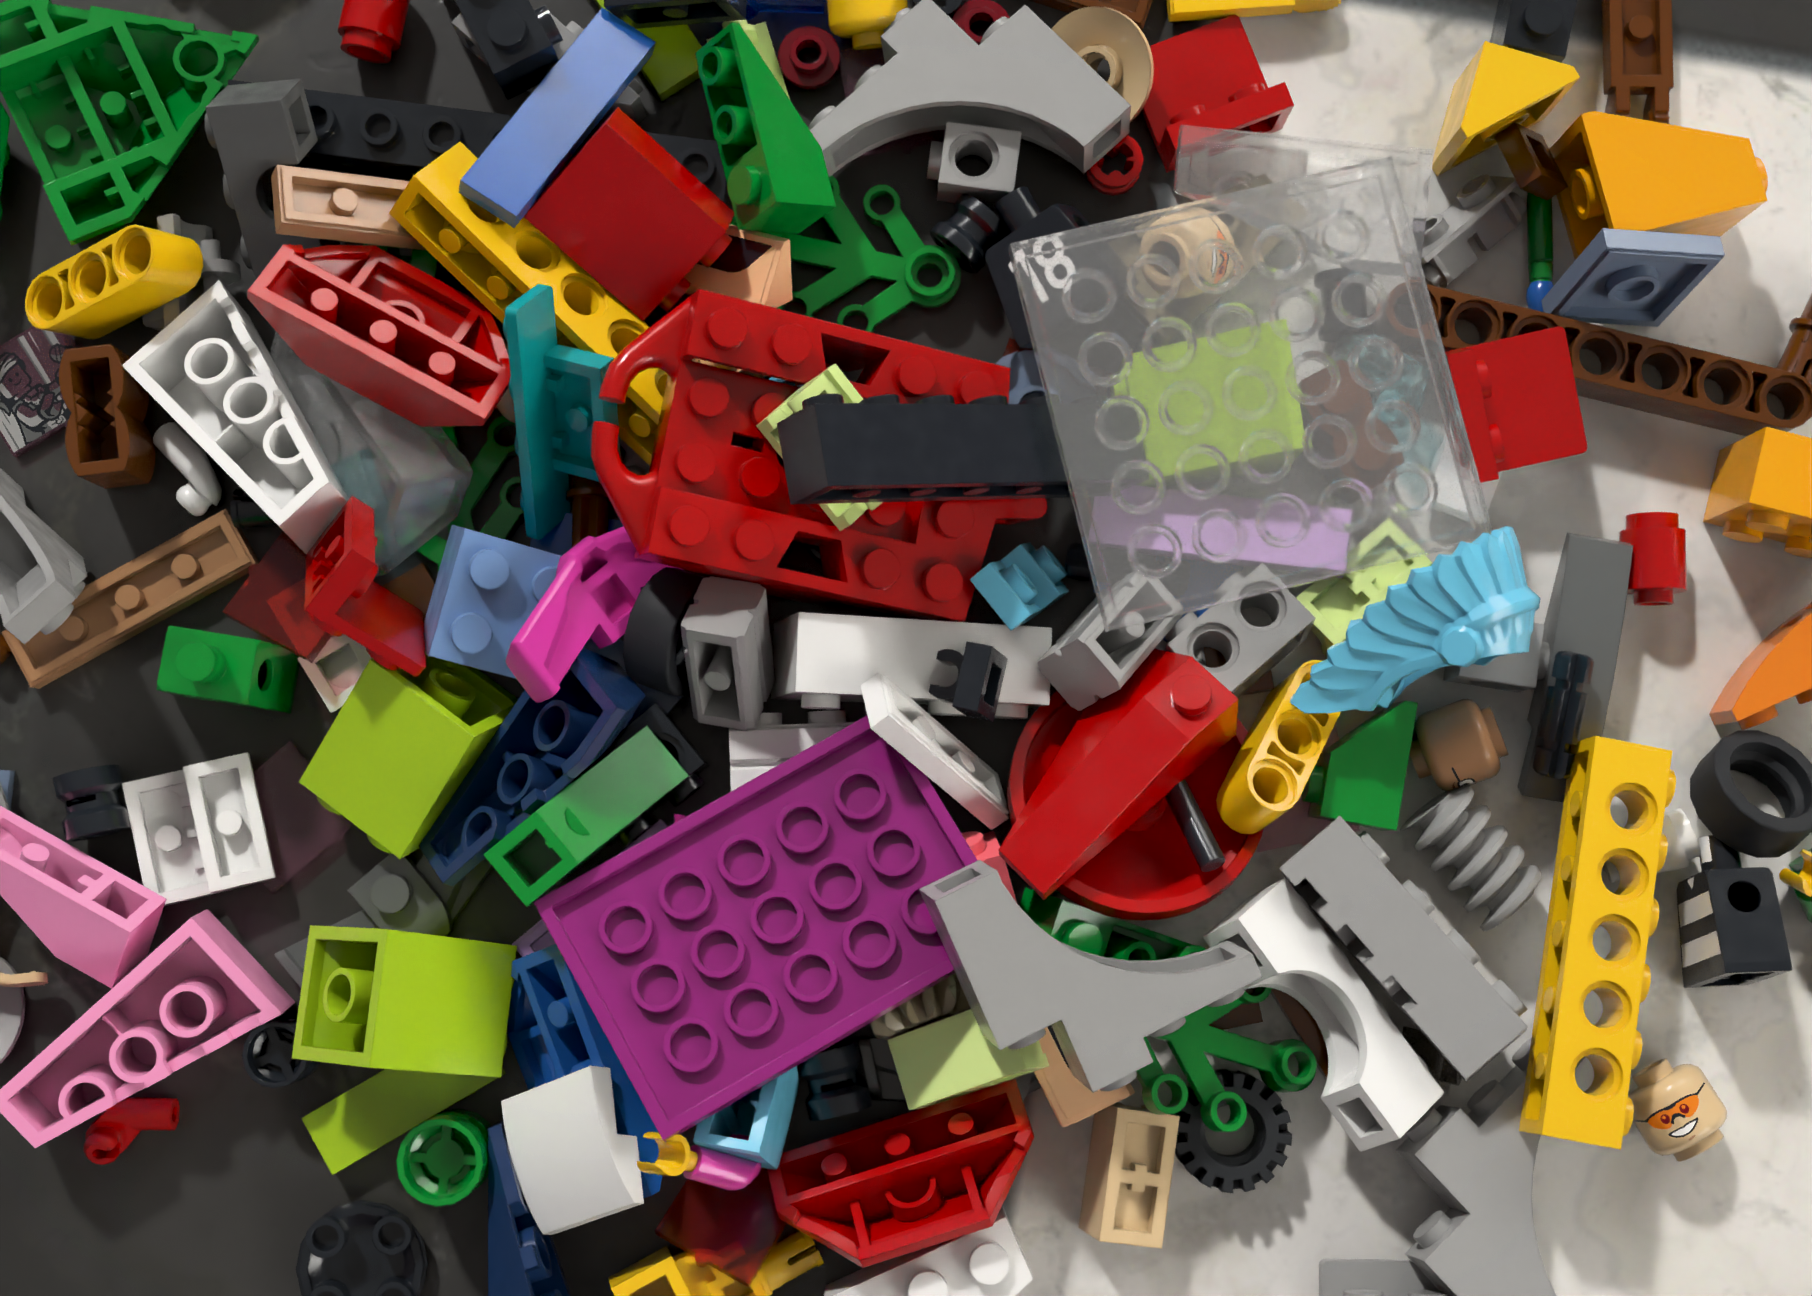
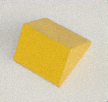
(1493, 94)

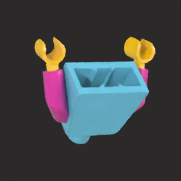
(733, 1141)

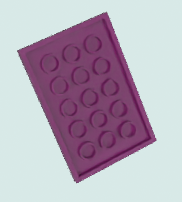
(762, 924)

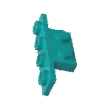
(554, 408)

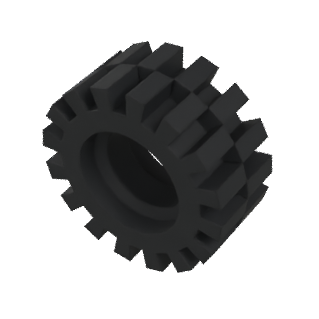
(1260, 1156)

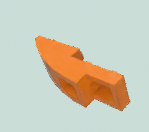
(1769, 675)

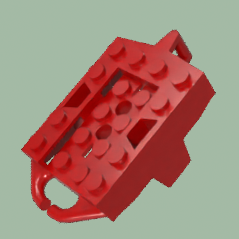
(730, 505)

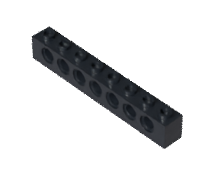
(404, 137)

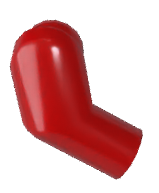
(124, 1121)

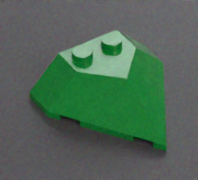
(108, 101)

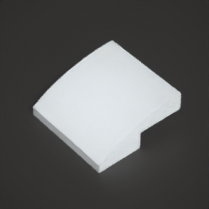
(199, 829)
(570, 1151)

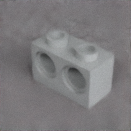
(1246, 648)

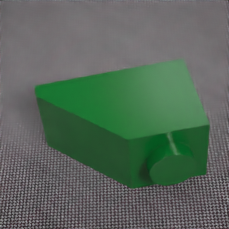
(1365, 771)

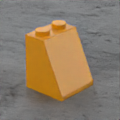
(1653, 178)

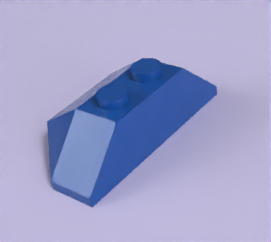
(559, 1034)

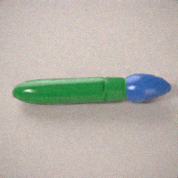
(1539, 250)

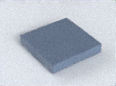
(1633, 276)

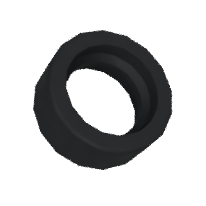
(653, 633)
(1732, 816)

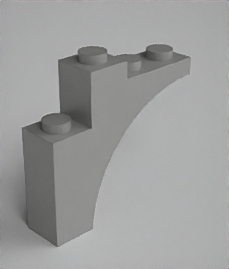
(1012, 81)
(36, 568)
(1096, 1004)
(1486, 1179)

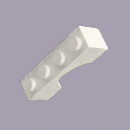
(1374, 1075)

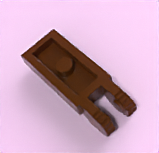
(1638, 56)

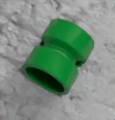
(445, 1157)

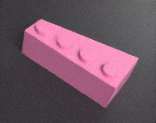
(160, 1017)

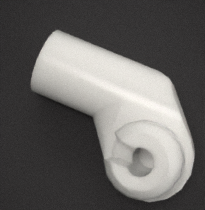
(193, 464)

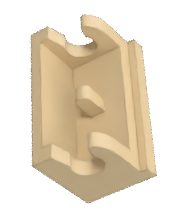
(1129, 1175)

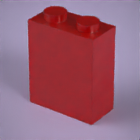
(633, 216)

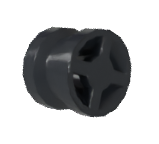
(969, 232)

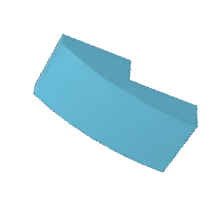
(1022, 584)

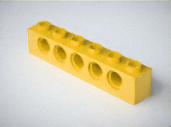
(506, 262)
(1570, 964)

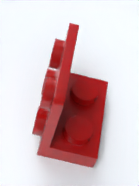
(1210, 82)
(1518, 400)
(349, 602)

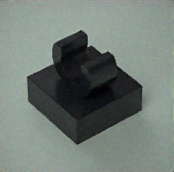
(978, 680)

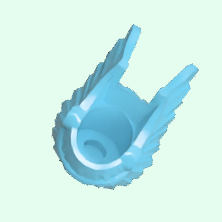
(1445, 615)

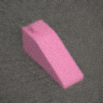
(76, 902)

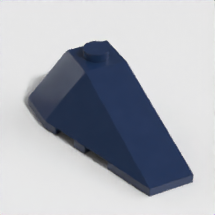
(531, 761)
(518, 1253)

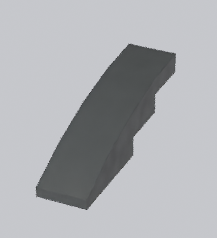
(1585, 619)

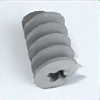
(1475, 854)

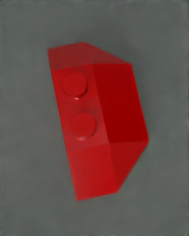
(386, 331)
(907, 1176)

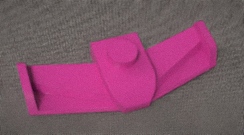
(587, 599)

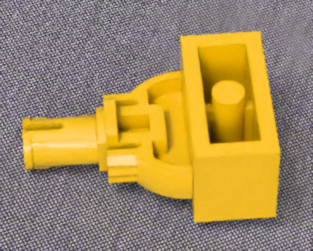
(680, 1276)

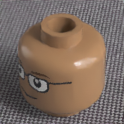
(1457, 745)

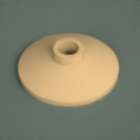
(1112, 36)

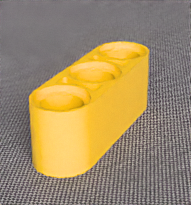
(113, 282)
(1274, 758)

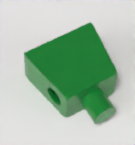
(227, 669)

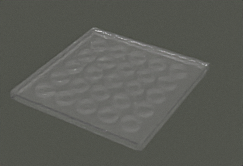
(1249, 393)

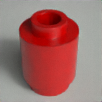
(372, 28)
(1657, 557)

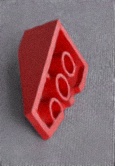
(1119, 765)

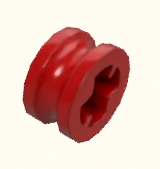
(1116, 182)

